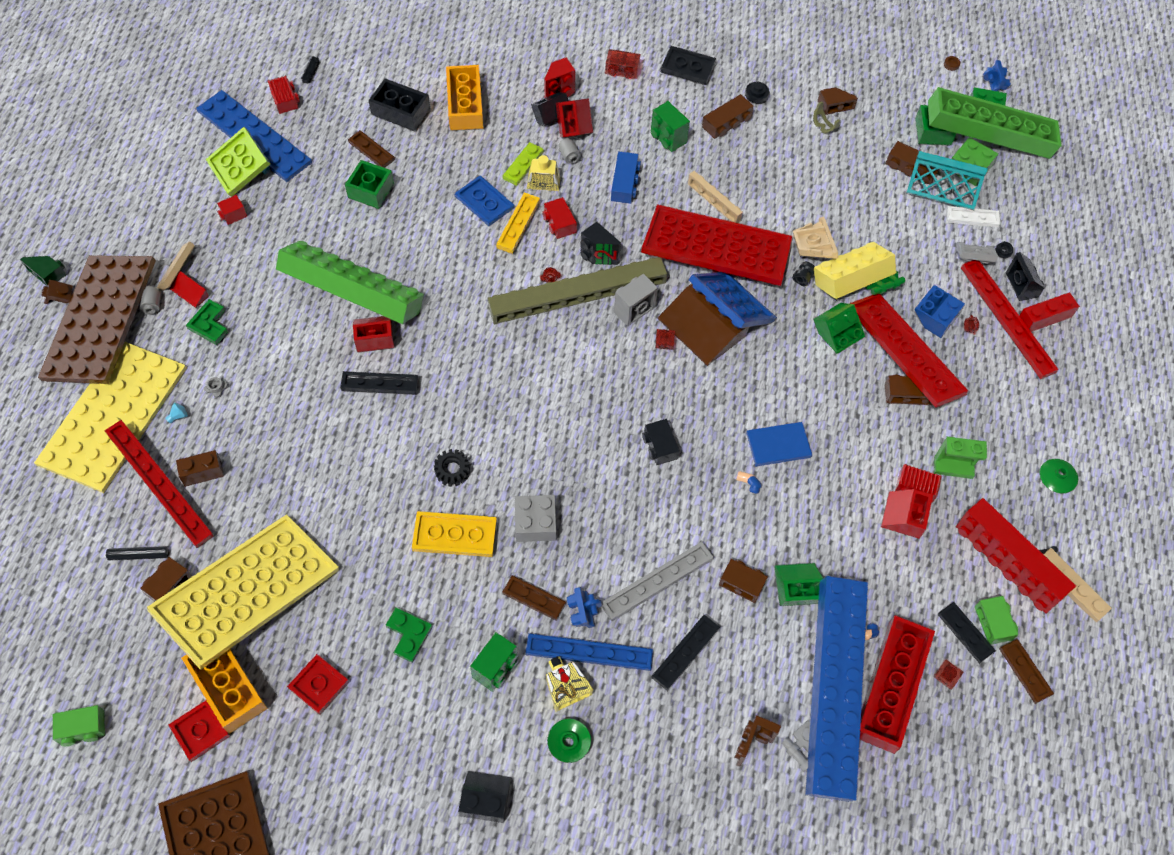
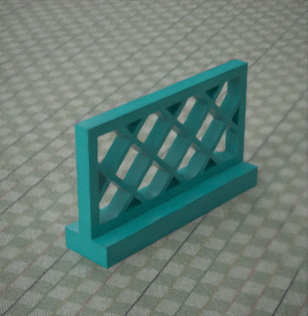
(947, 165)

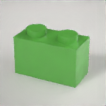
(996, 620)
(78, 725)

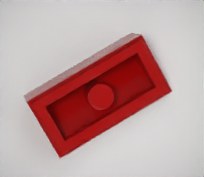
(189, 290)

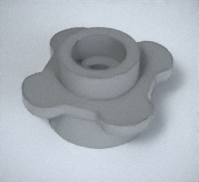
(211, 383)

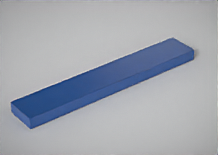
(589, 652)

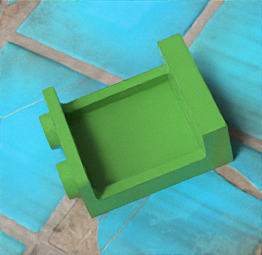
(959, 456)

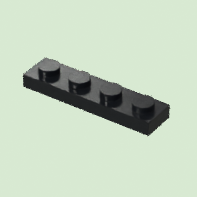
(379, 382)
(685, 652)

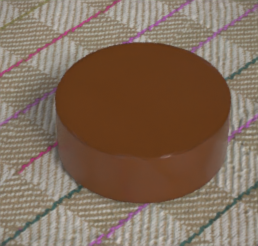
(952, 63)

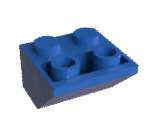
(938, 310)

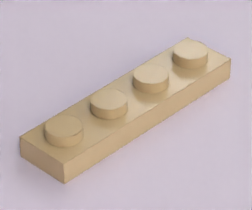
(714, 197)
(1082, 594)

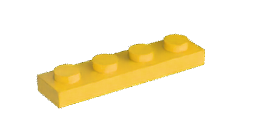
(518, 223)

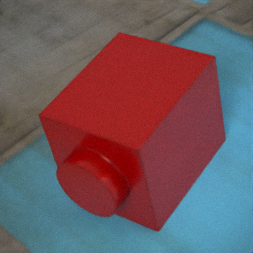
(231, 210)

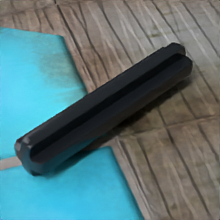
(137, 553)

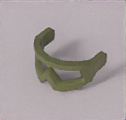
(819, 110)

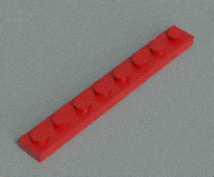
(1009, 319)
(159, 484)

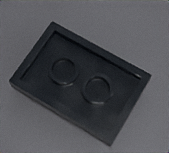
(688, 65)

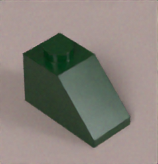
(44, 268)

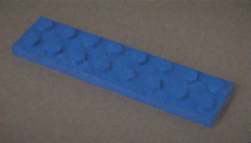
(231, 117)

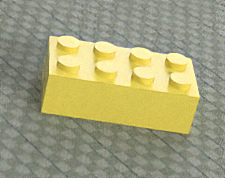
(855, 270)

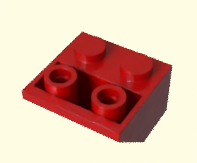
(560, 78)
(574, 117)
(373, 333)
(907, 512)

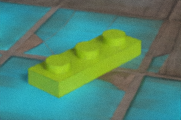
(522, 163)

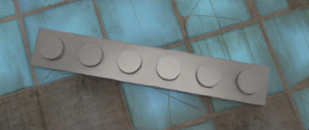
(656, 581)

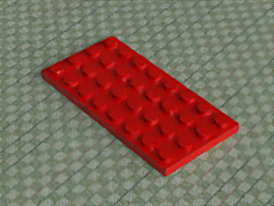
(717, 244)

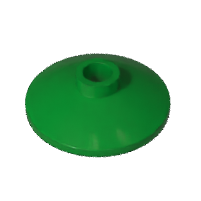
(1054, 480)
(565, 730)

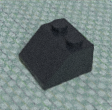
(1024, 278)
(484, 797)

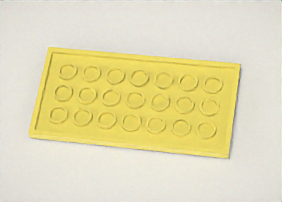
(133, 395)
(242, 591)

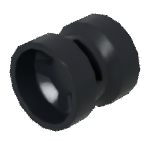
(804, 274)

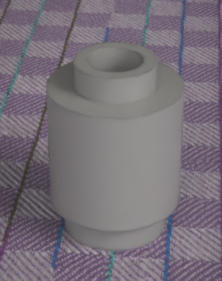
(569, 151)
(150, 300)

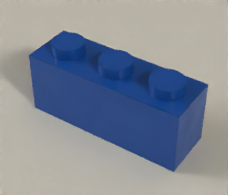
(625, 177)

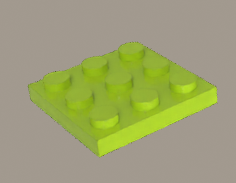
(237, 161)

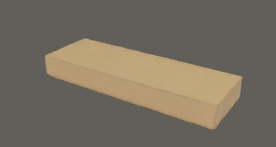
(176, 266)

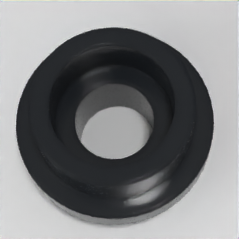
(1004, 246)

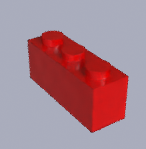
(1049, 312)

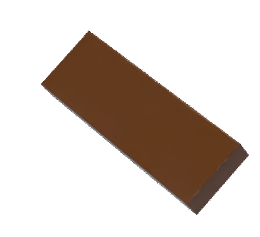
(371, 149)
(534, 598)
(1026, 671)

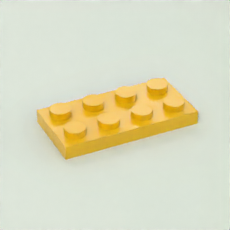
(454, 534)

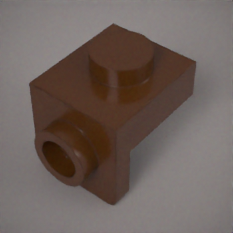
(57, 291)

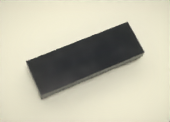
(966, 632)

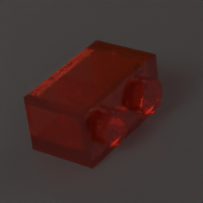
(622, 63)

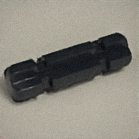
(310, 69)

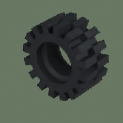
(453, 478)

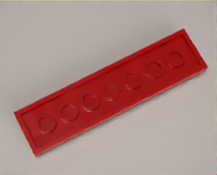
(909, 351)

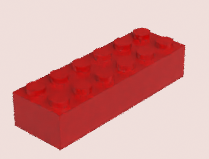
(1014, 556)
(895, 684)

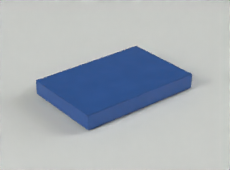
(484, 200)
(778, 444)

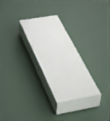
(973, 217)

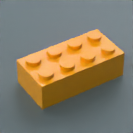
(464, 97)
(227, 690)

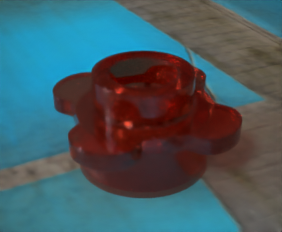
(550, 271)
(971, 324)

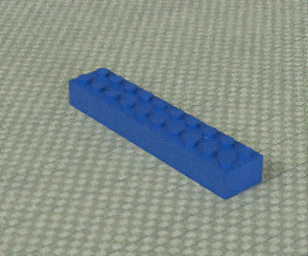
(837, 690)

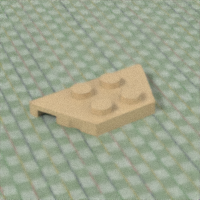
(815, 240)

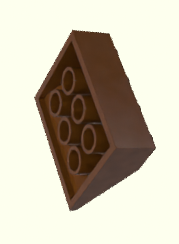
(701, 325)

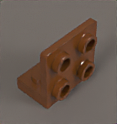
(762, 729)

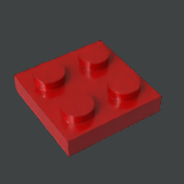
(318, 684)
(198, 731)

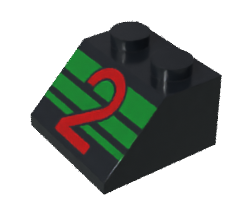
(600, 246)

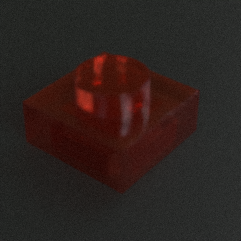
(665, 339)
(948, 674)

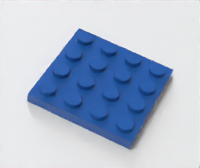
(732, 299)

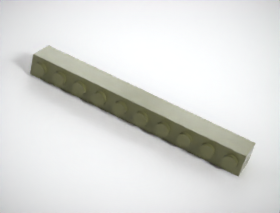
(572, 290)

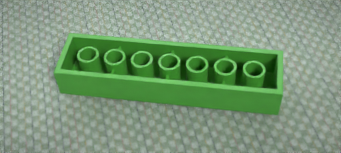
(994, 123)
(350, 281)

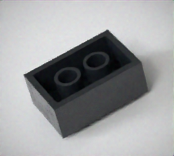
(399, 104)

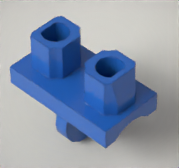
(996, 76)
(587, 608)

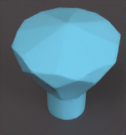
(177, 412)

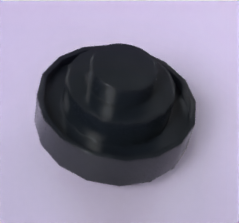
(757, 92)

